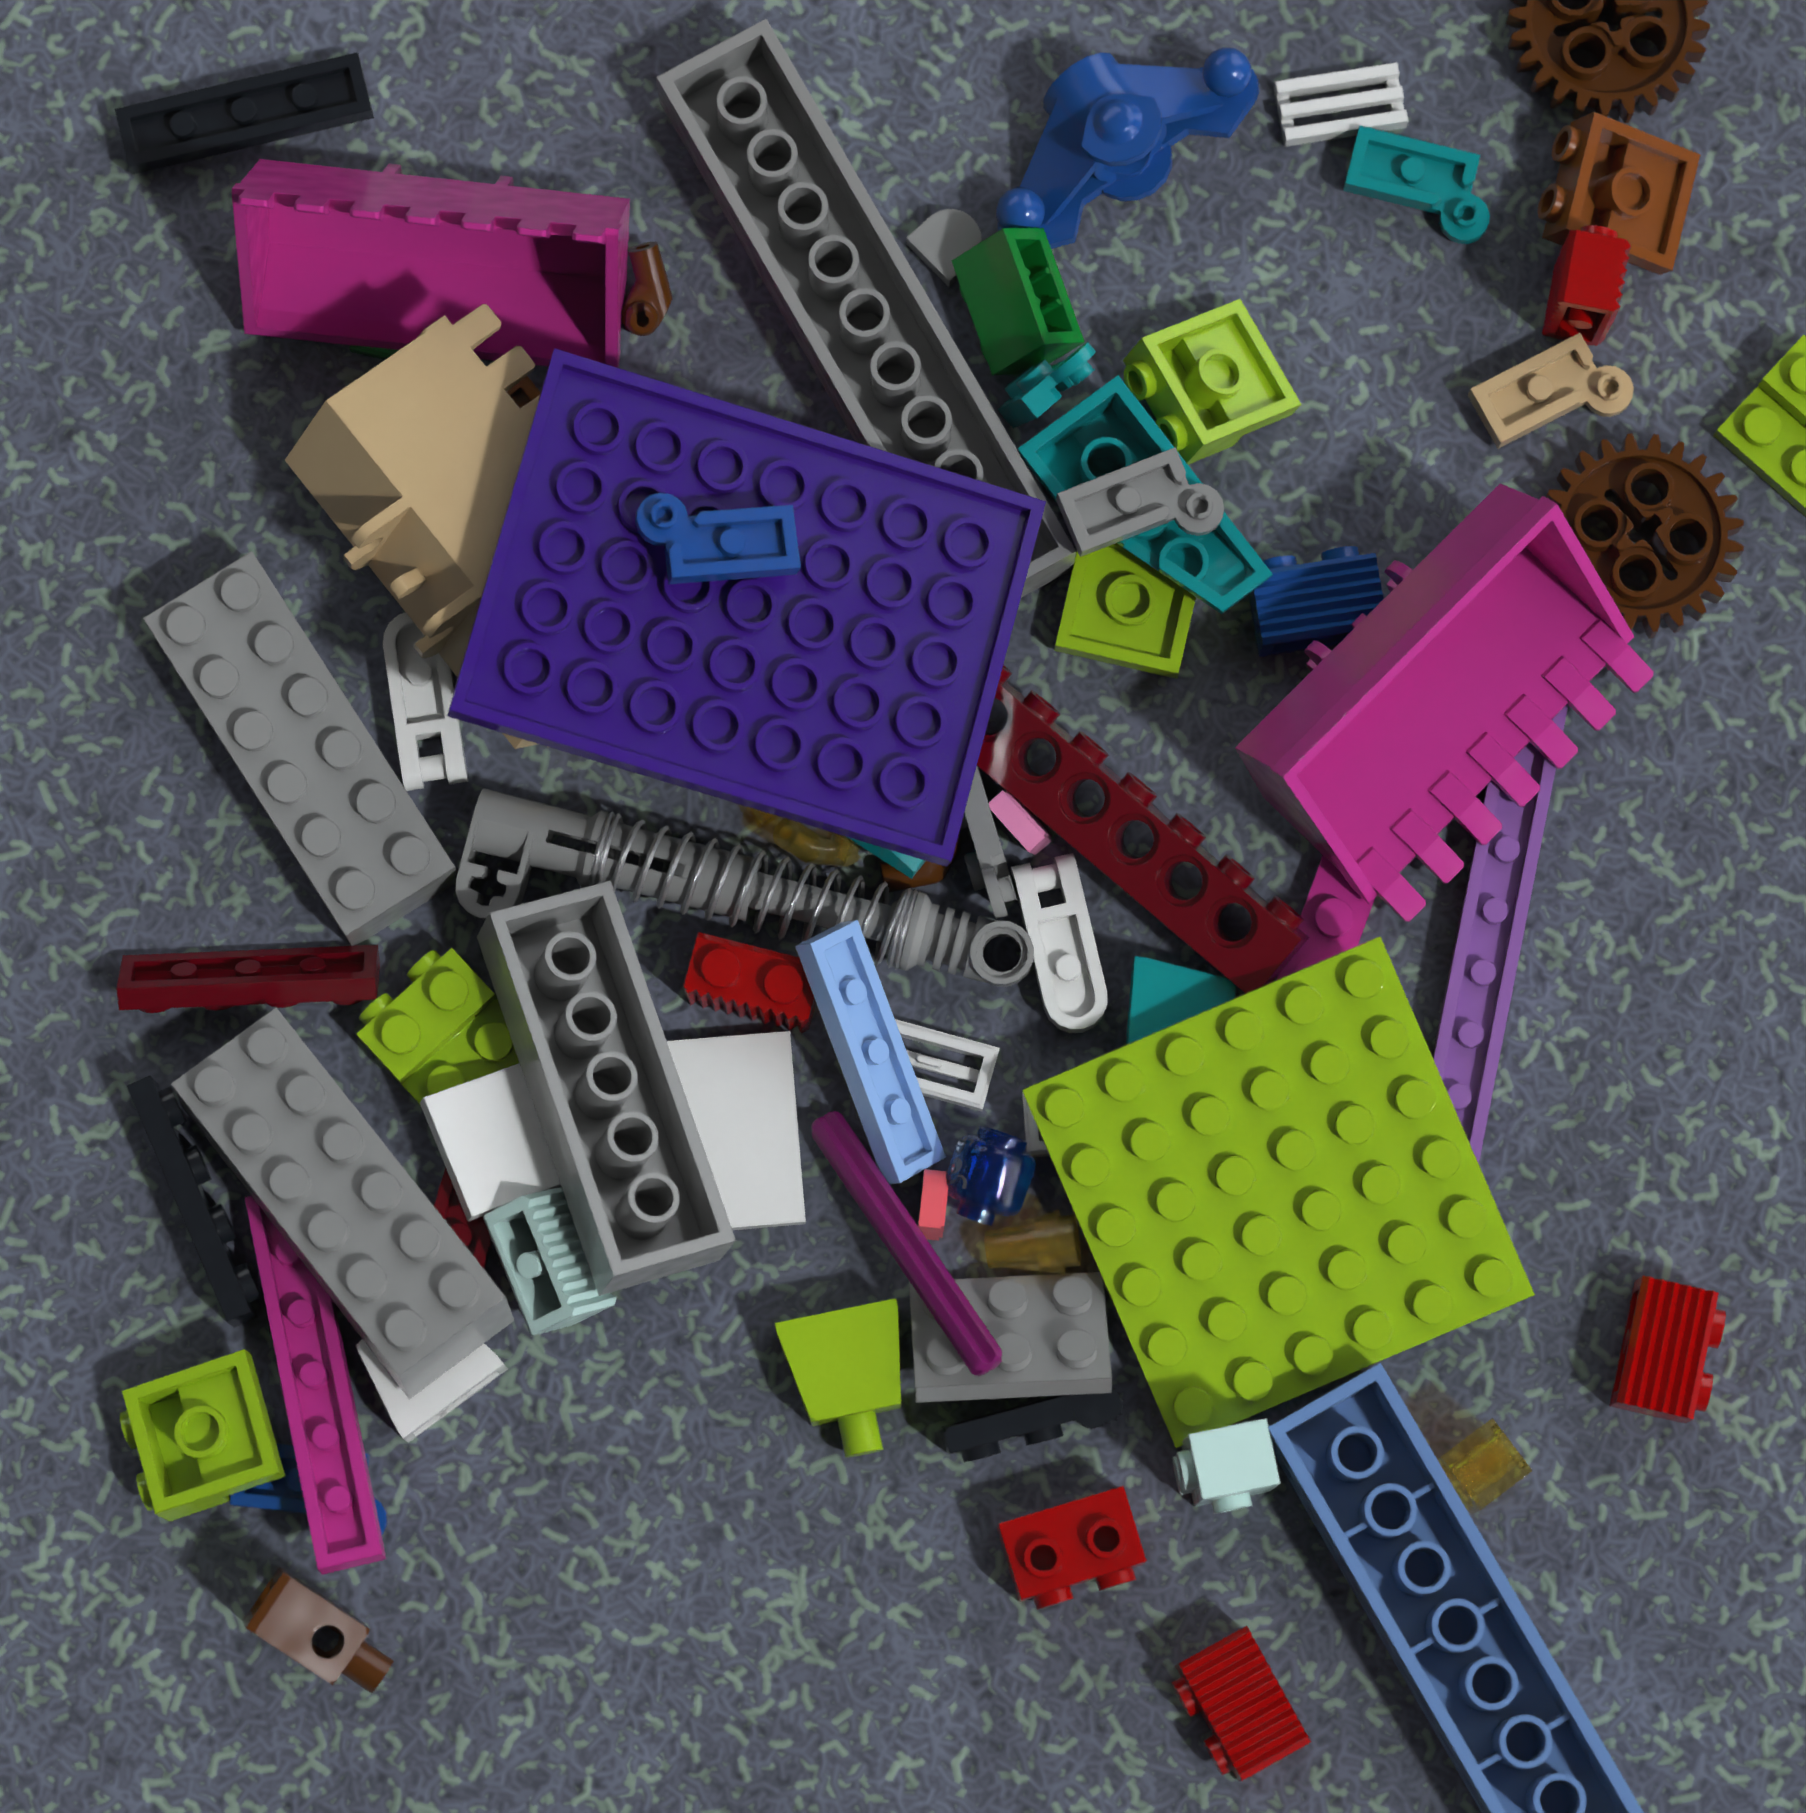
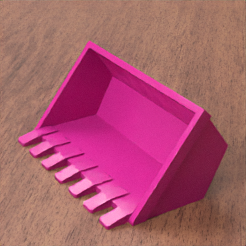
(393, 252)
(1443, 696)

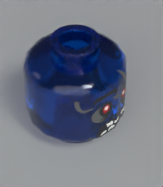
(989, 1175)

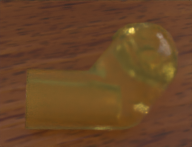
(813, 847)

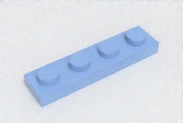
(870, 1051)

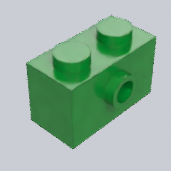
(1017, 300)

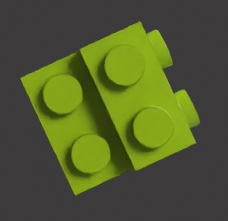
(1209, 381)
(1771, 428)
(438, 1028)
(200, 1436)

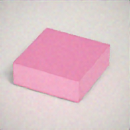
(1020, 822)

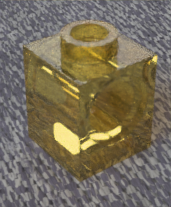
(1483, 1466)

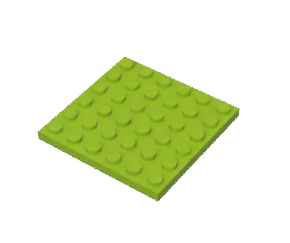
(1278, 1191)

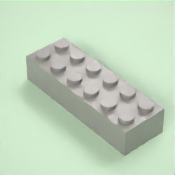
(302, 749)
(605, 1087)
(343, 1203)

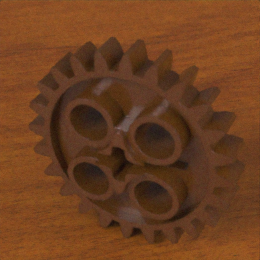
(1622, 74)
(1686, 505)

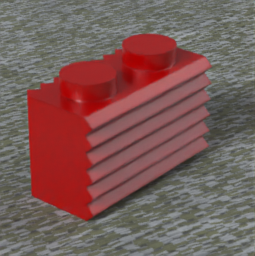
(1586, 284)
(749, 982)
(1667, 1350)
(1240, 1705)

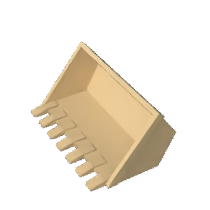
(423, 471)

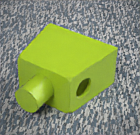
(846, 1369)

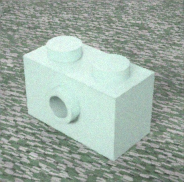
(1227, 1465)

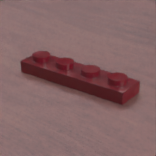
(248, 978)

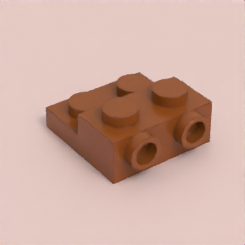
(1620, 182)

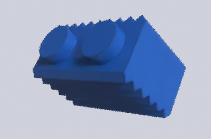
(1313, 599)

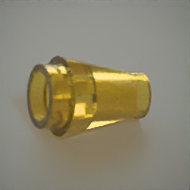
(1036, 1244)

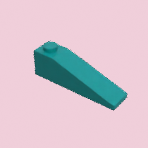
(1112, 433)

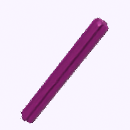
(906, 1243)

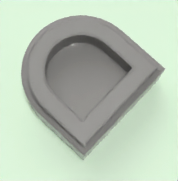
(943, 239)

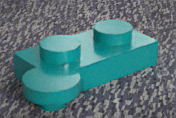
(1421, 178)
(1041, 386)

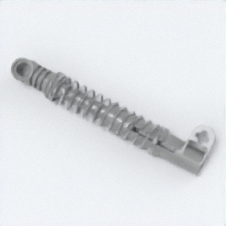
(720, 884)

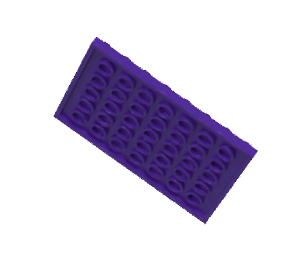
(798, 695)

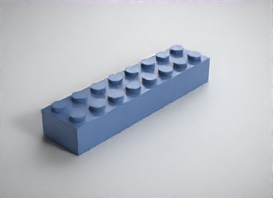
(1444, 1605)

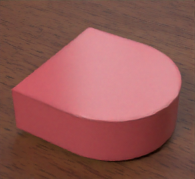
(933, 1204)

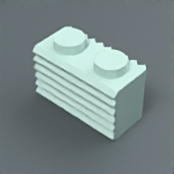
(545, 1261)

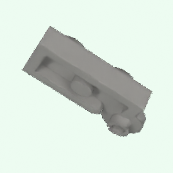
(1138, 501)
(986, 864)

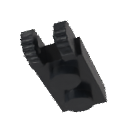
(1035, 1420)

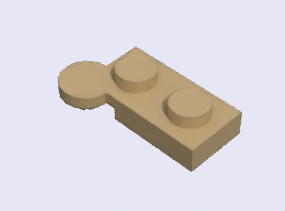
(1548, 389)

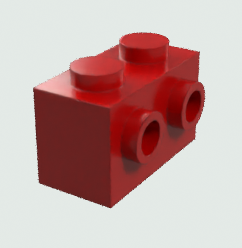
(1072, 1546)

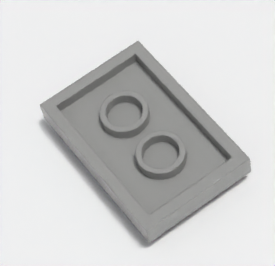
(1048, 1336)

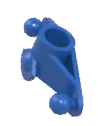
(1116, 133)

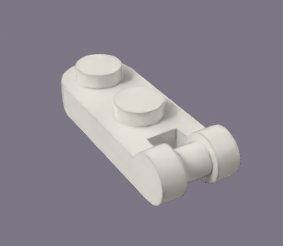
(420, 705)
(1063, 945)

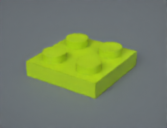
(1125, 613)

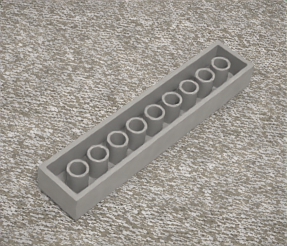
(841, 272)

